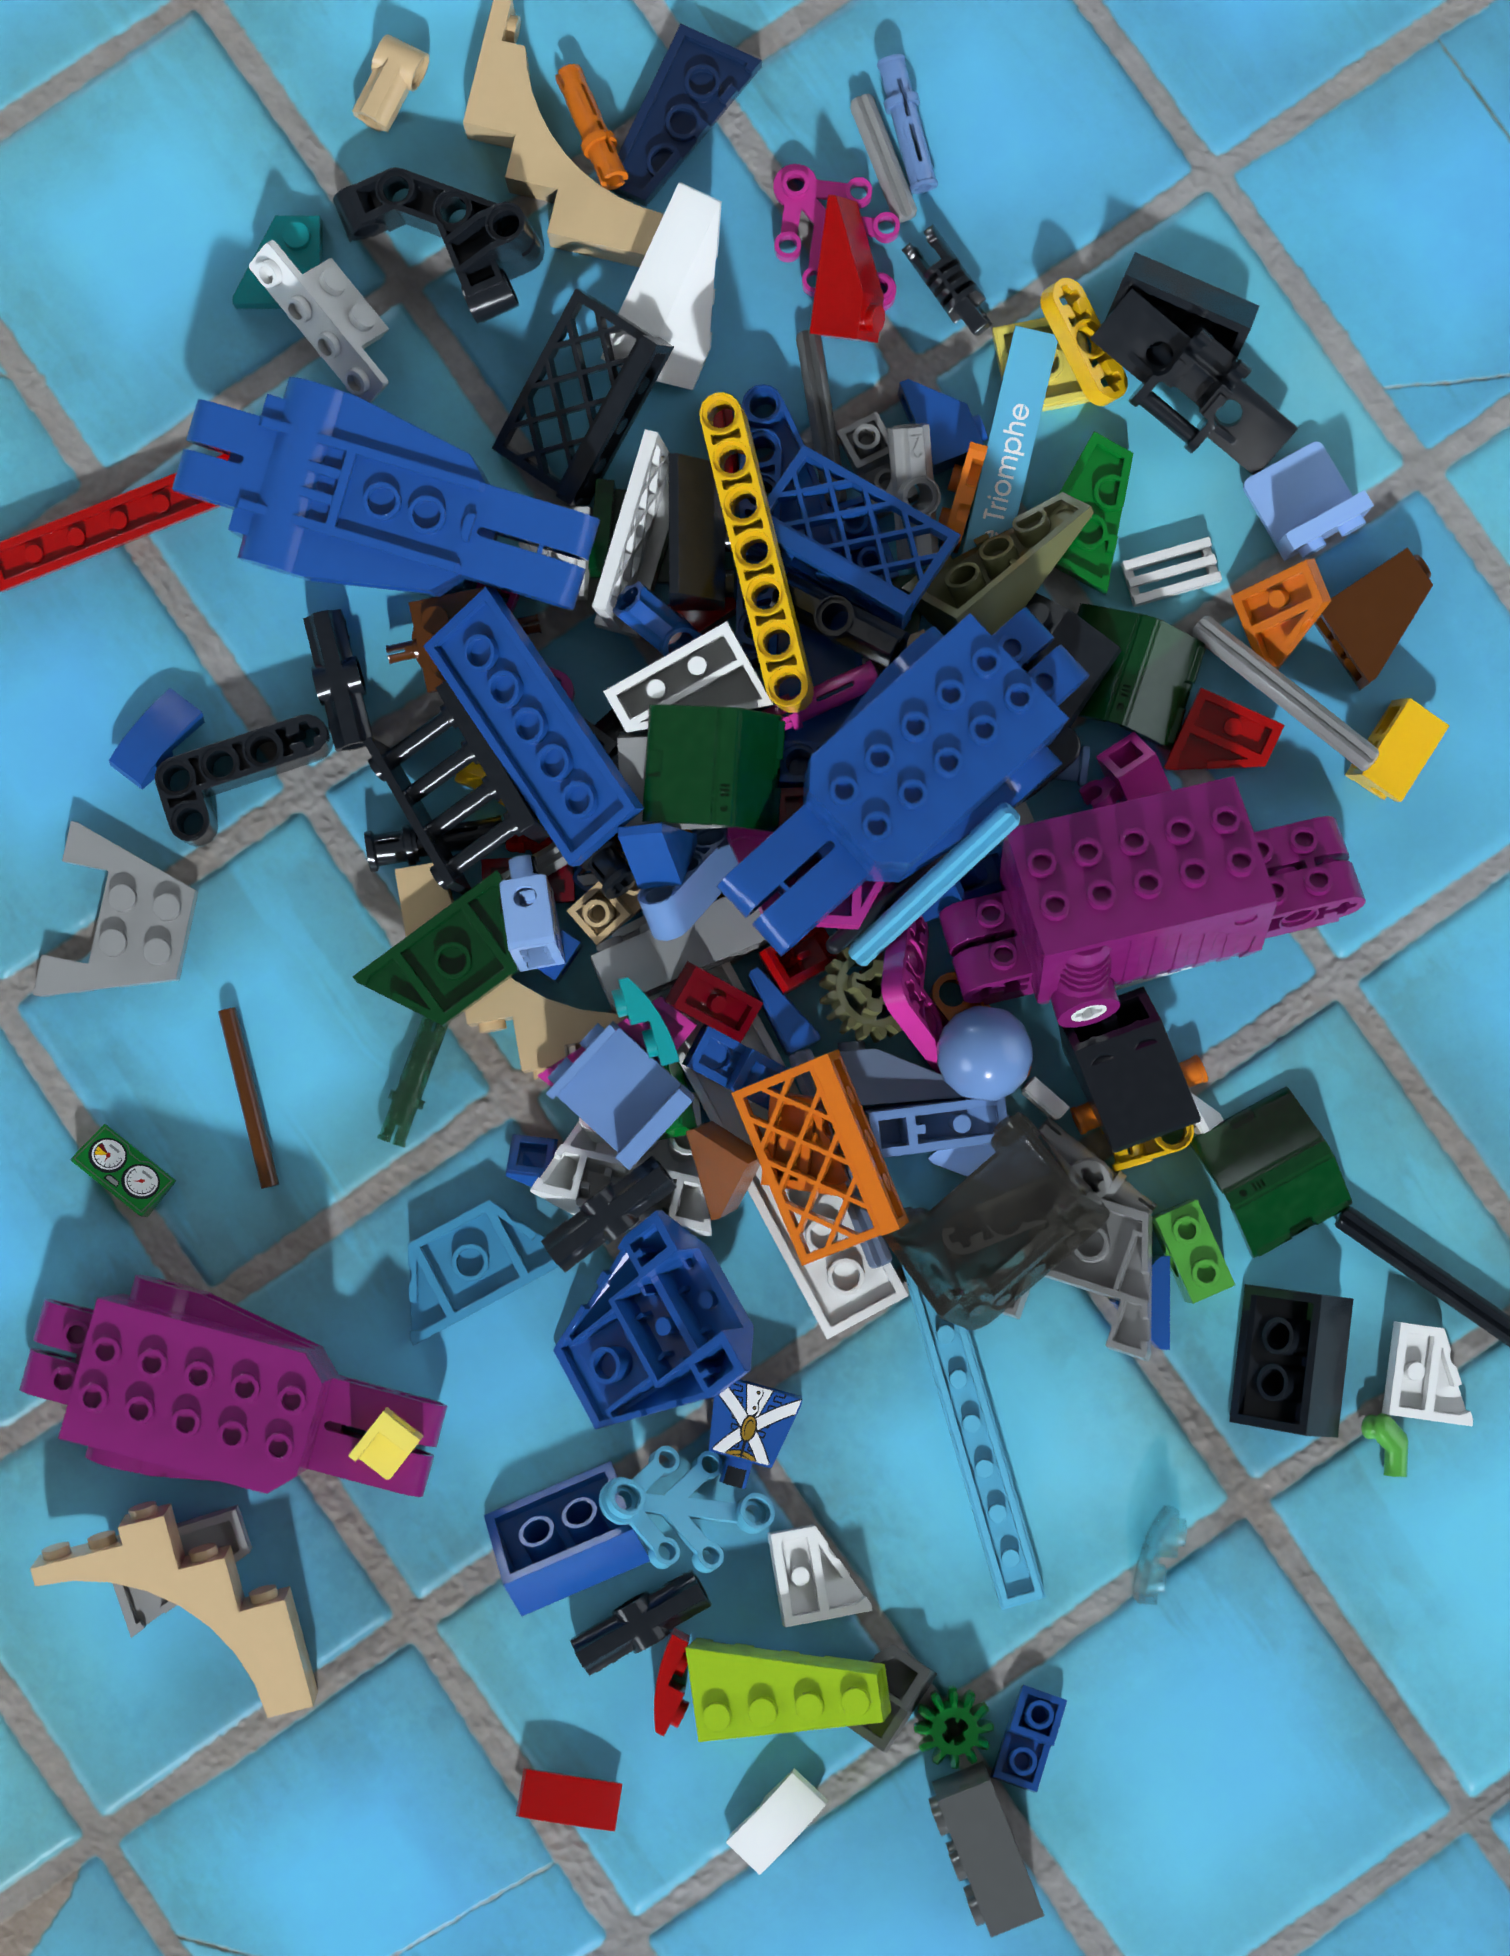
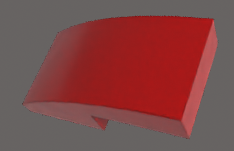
(669, 1694)
(569, 1799)

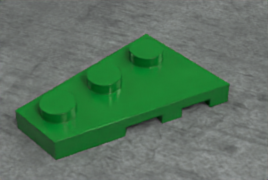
(1101, 482)

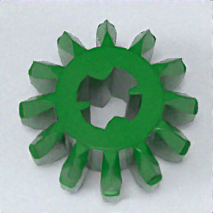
(936, 1726)

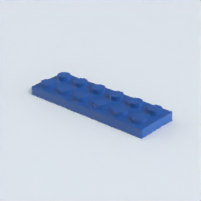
(533, 727)

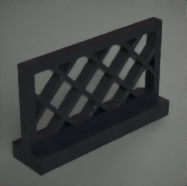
(617, 409)

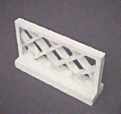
(639, 534)

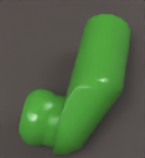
(1392, 1439)

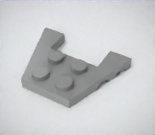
(139, 925)
(1117, 1266)

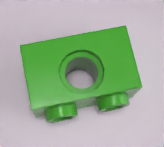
(1192, 1251)

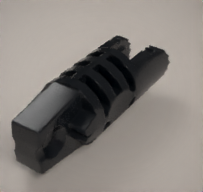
(950, 283)

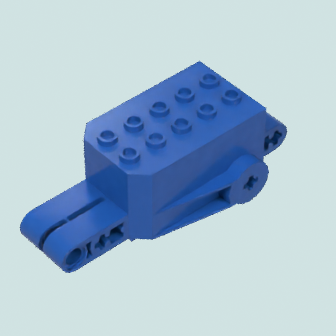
(373, 501)
(913, 770)

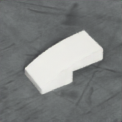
(777, 1821)

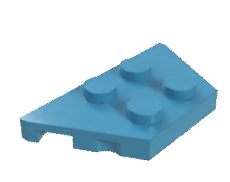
(470, 1266)

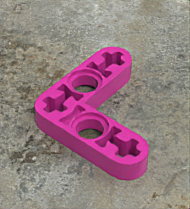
(904, 991)

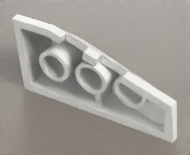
(676, 286)

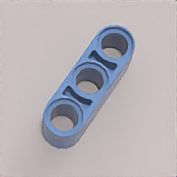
(674, 909)

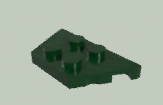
(449, 958)

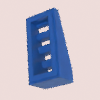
(787, 1022)

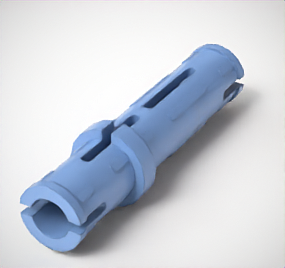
(902, 106)

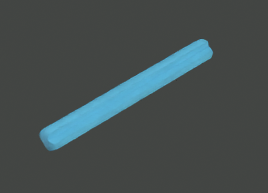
(934, 884)

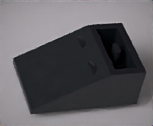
(1130, 1073)

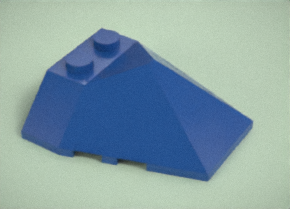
(656, 1328)

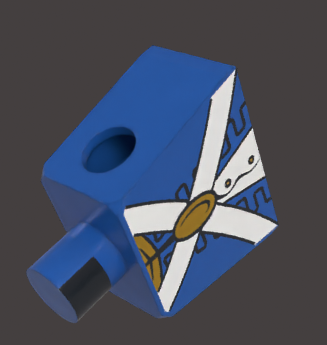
(750, 1427)

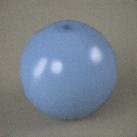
(984, 1053)

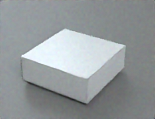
(1044, 1099)

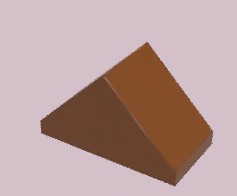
(723, 1166)

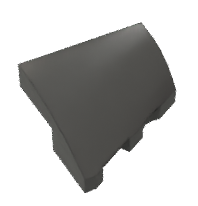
(907, 1684)

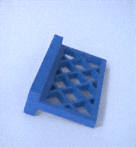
(839, 574)

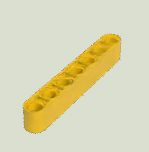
(747, 532)

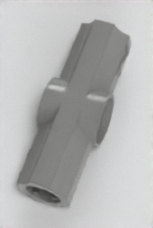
(909, 466)

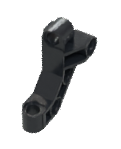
(485, 246)

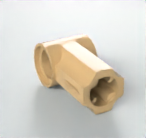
(394, 73)

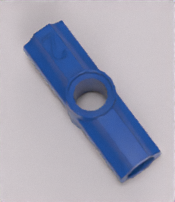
(653, 618)

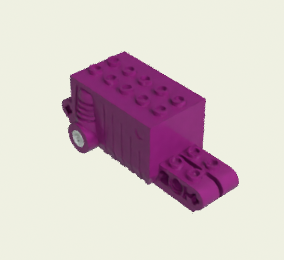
(1142, 896)

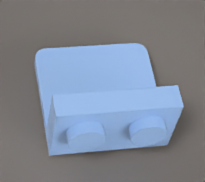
(1305, 501)

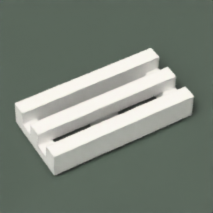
(1207, 560)

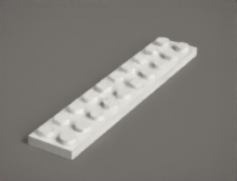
(836, 1287)

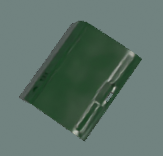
(1149, 678)
(713, 766)
(1273, 1171)

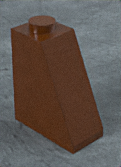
(1373, 614)

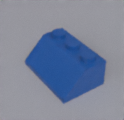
(561, 1541)

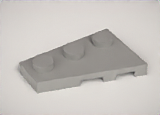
(219, 1527)

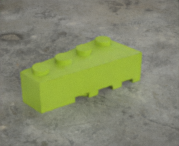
(769, 1692)

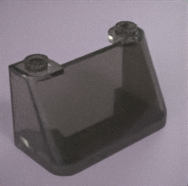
(998, 1228)

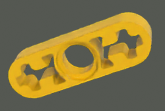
(1059, 319)

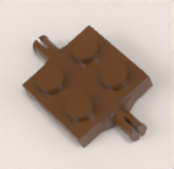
(428, 618)

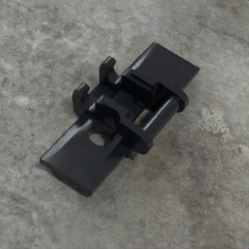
(1203, 373)

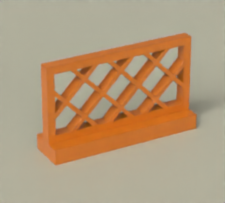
(856, 1142)

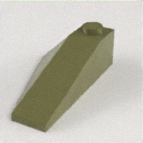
(1003, 570)

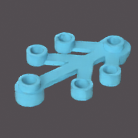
(678, 1508)

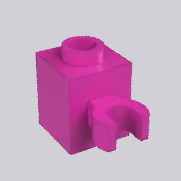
(1129, 773)

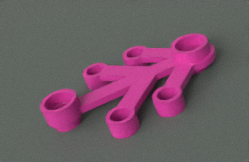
(807, 201)

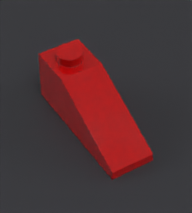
(847, 282)

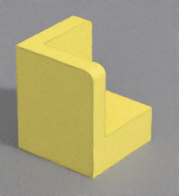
(386, 1444)

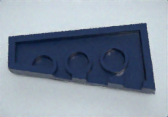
(682, 104)

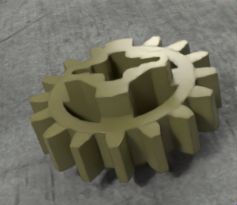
(857, 998)

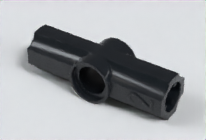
(862, 632)
(338, 679)
(608, 1213)
(640, 1622)

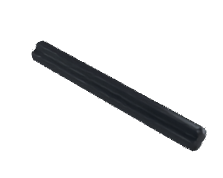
(1425, 1273)

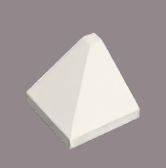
(1209, 1117)

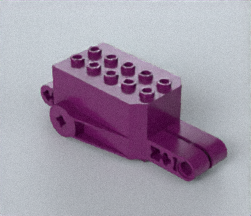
(212, 1393)

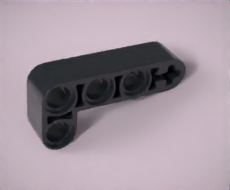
(246, 770)

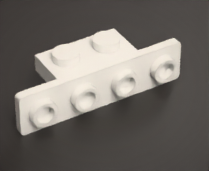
(328, 315)

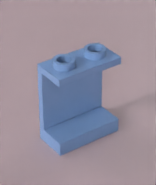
(620, 1092)

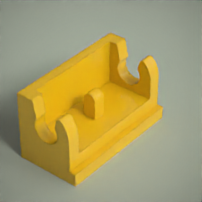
(1405, 743)

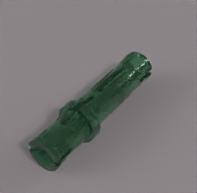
(412, 1082)

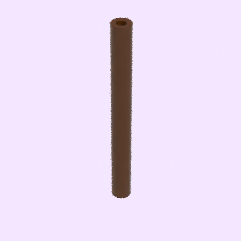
(248, 1098)

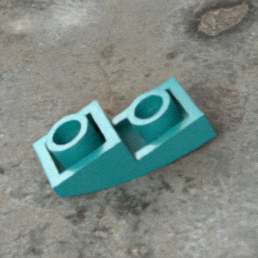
(634, 1004)

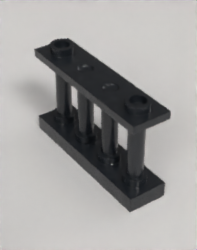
(496, 784)

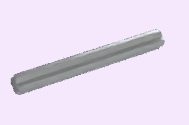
(1286, 693)

